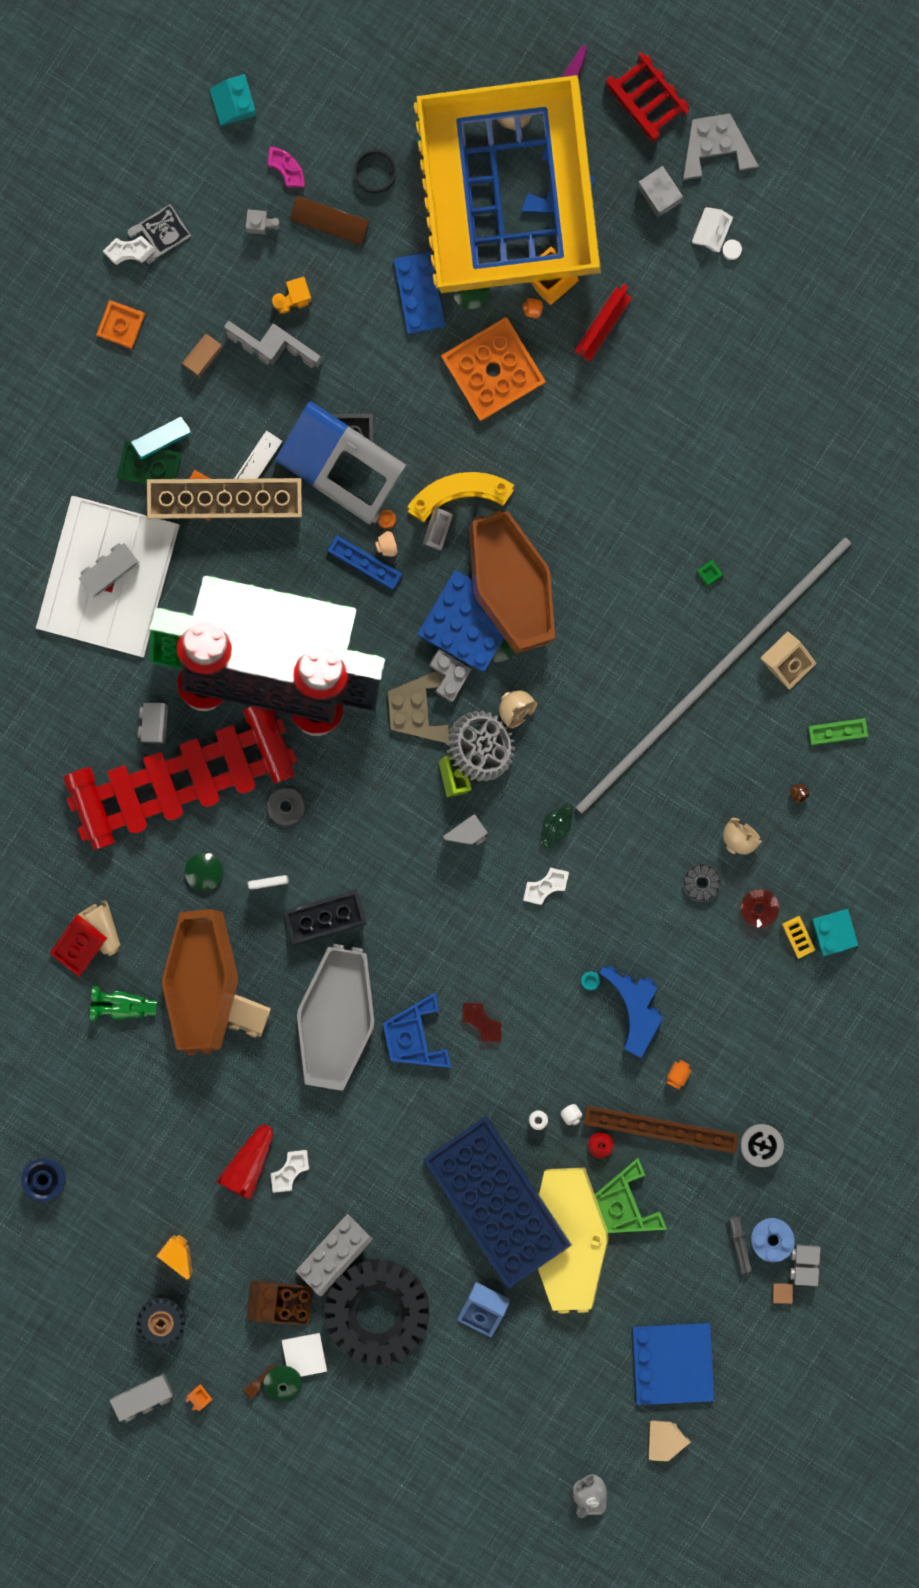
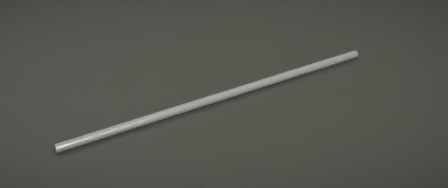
(711, 677)

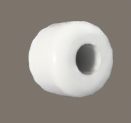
(571, 1114)
(538, 1120)

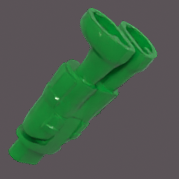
(122, 1006)

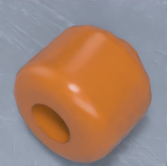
(532, 308)
(387, 519)

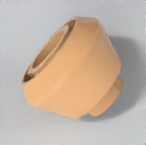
(386, 544)

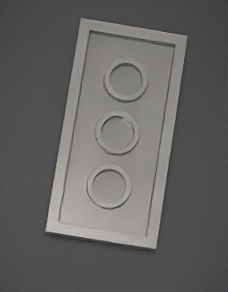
(334, 1255)

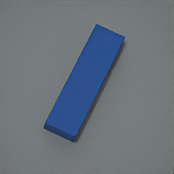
(364, 563)

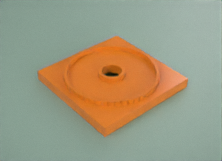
(493, 345)

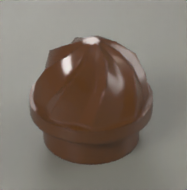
(799, 793)

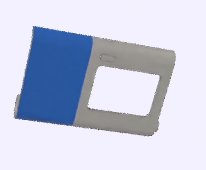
(316, 446)

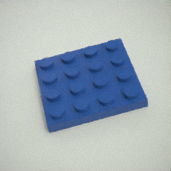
(461, 625)

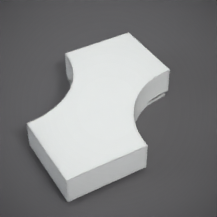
(120, 250)
(554, 881)
(283, 1179)

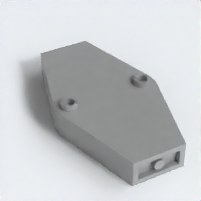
(335, 1018)

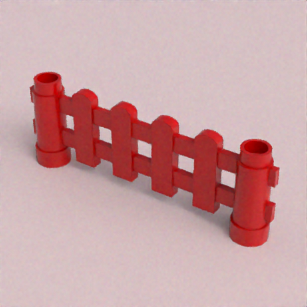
(88, 798)

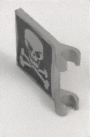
(162, 230)

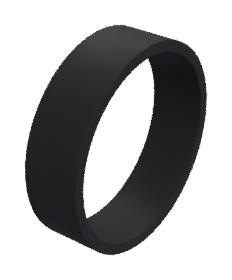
(370, 152)

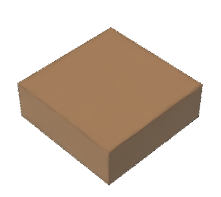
(783, 1293)

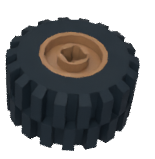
(160, 1322)

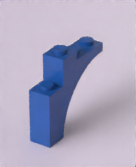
(637, 996)

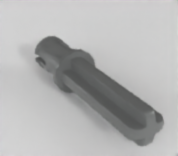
(739, 1243)

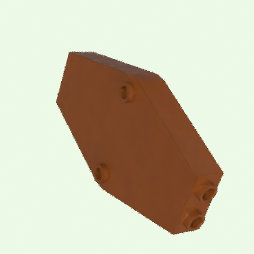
(511, 581)
(199, 981)

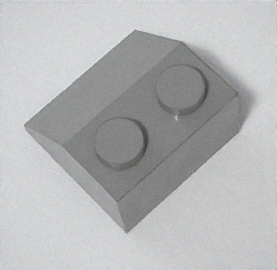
(153, 723)
(468, 832)

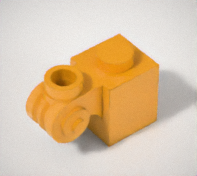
(297, 296)

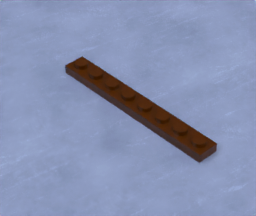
(661, 1129)

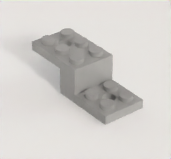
(272, 345)

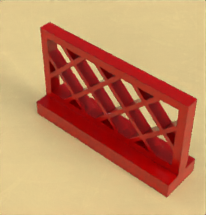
(603, 323)

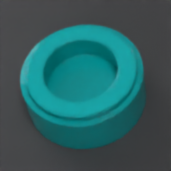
(590, 980)

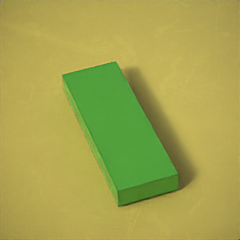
(838, 731)

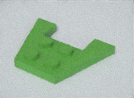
(619, 1206)

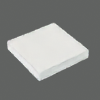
(268, 882)
(305, 1354)

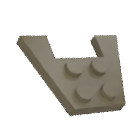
(410, 710)

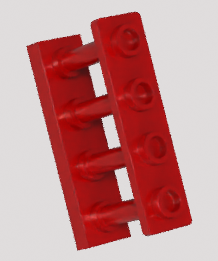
(628, 100)

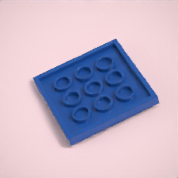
(673, 1363)

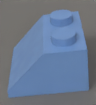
(483, 1309)

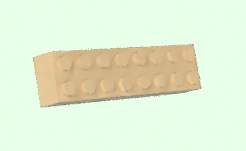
(223, 498)

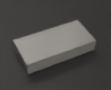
(437, 529)

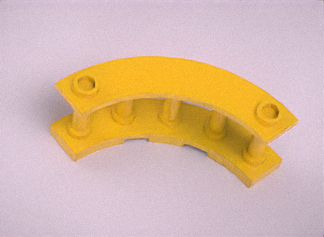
(459, 486)

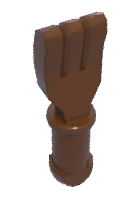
(255, 1386)

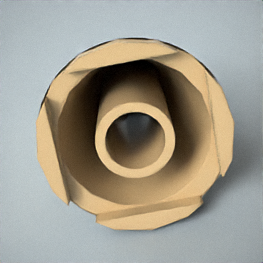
(102, 920)

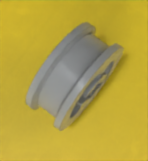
(757, 1159)

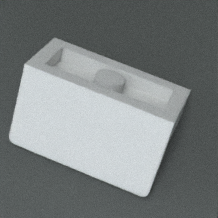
(712, 228)

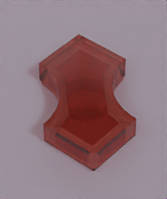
(488, 1028)

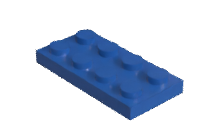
(418, 293)

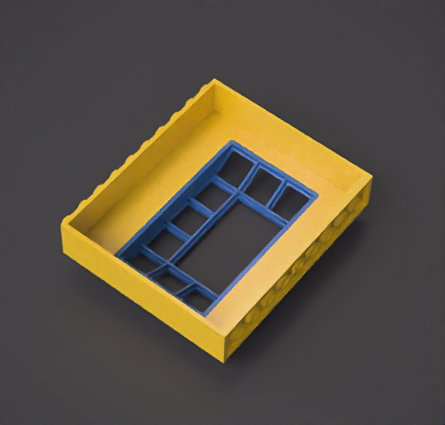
(450, 184)

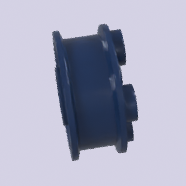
(31, 1183)

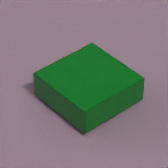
(709, 573)

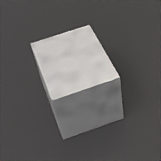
(660, 191)

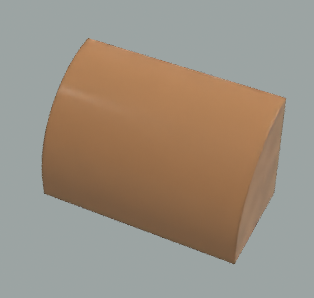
(202, 355)

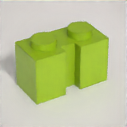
(454, 781)

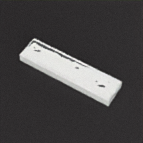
(259, 457)

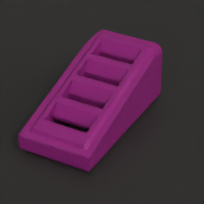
(576, 64)

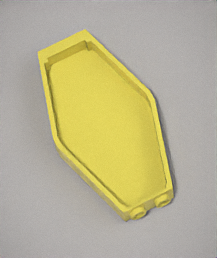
(574, 1274)

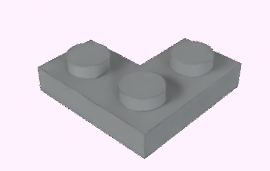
(454, 674)

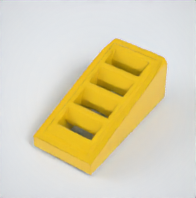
(789, 923)

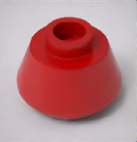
(600, 1138)

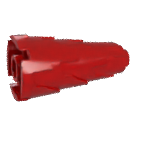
(246, 1166)

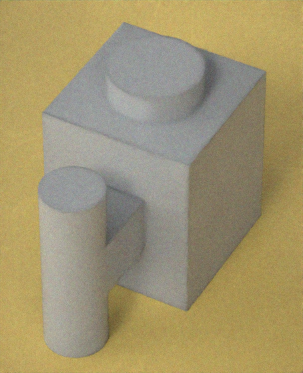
(258, 222)

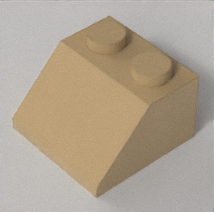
(788, 660)
(248, 1016)

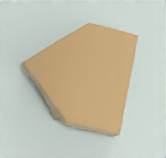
(665, 1441)

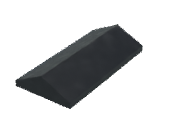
(325, 917)

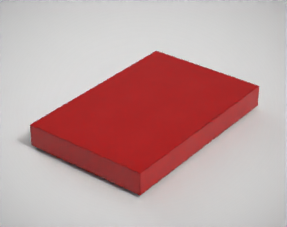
(78, 945)

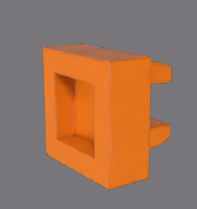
(198, 1397)

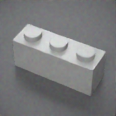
(108, 569)
(142, 1398)

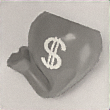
(590, 1496)

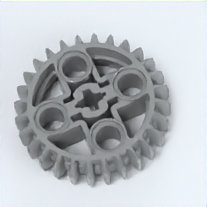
(485, 741)

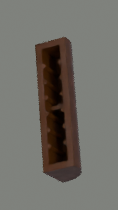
(329, 220)

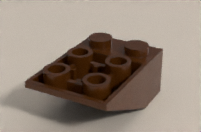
(279, 1302)

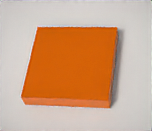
(120, 324)

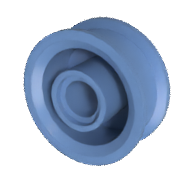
(781, 1249)

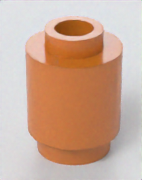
(678, 1074)

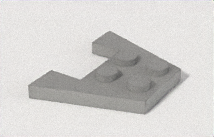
(716, 137)

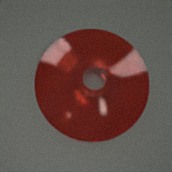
(769, 904)

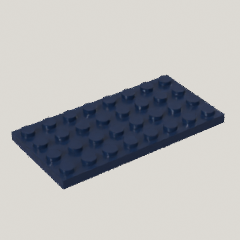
(497, 1202)

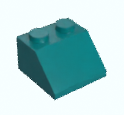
(233, 100)
(834, 932)

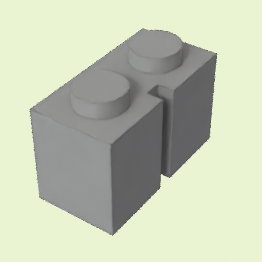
(806, 1264)

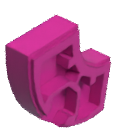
(287, 167)

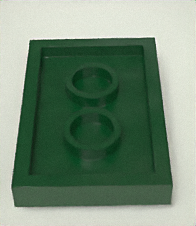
(159, 465)

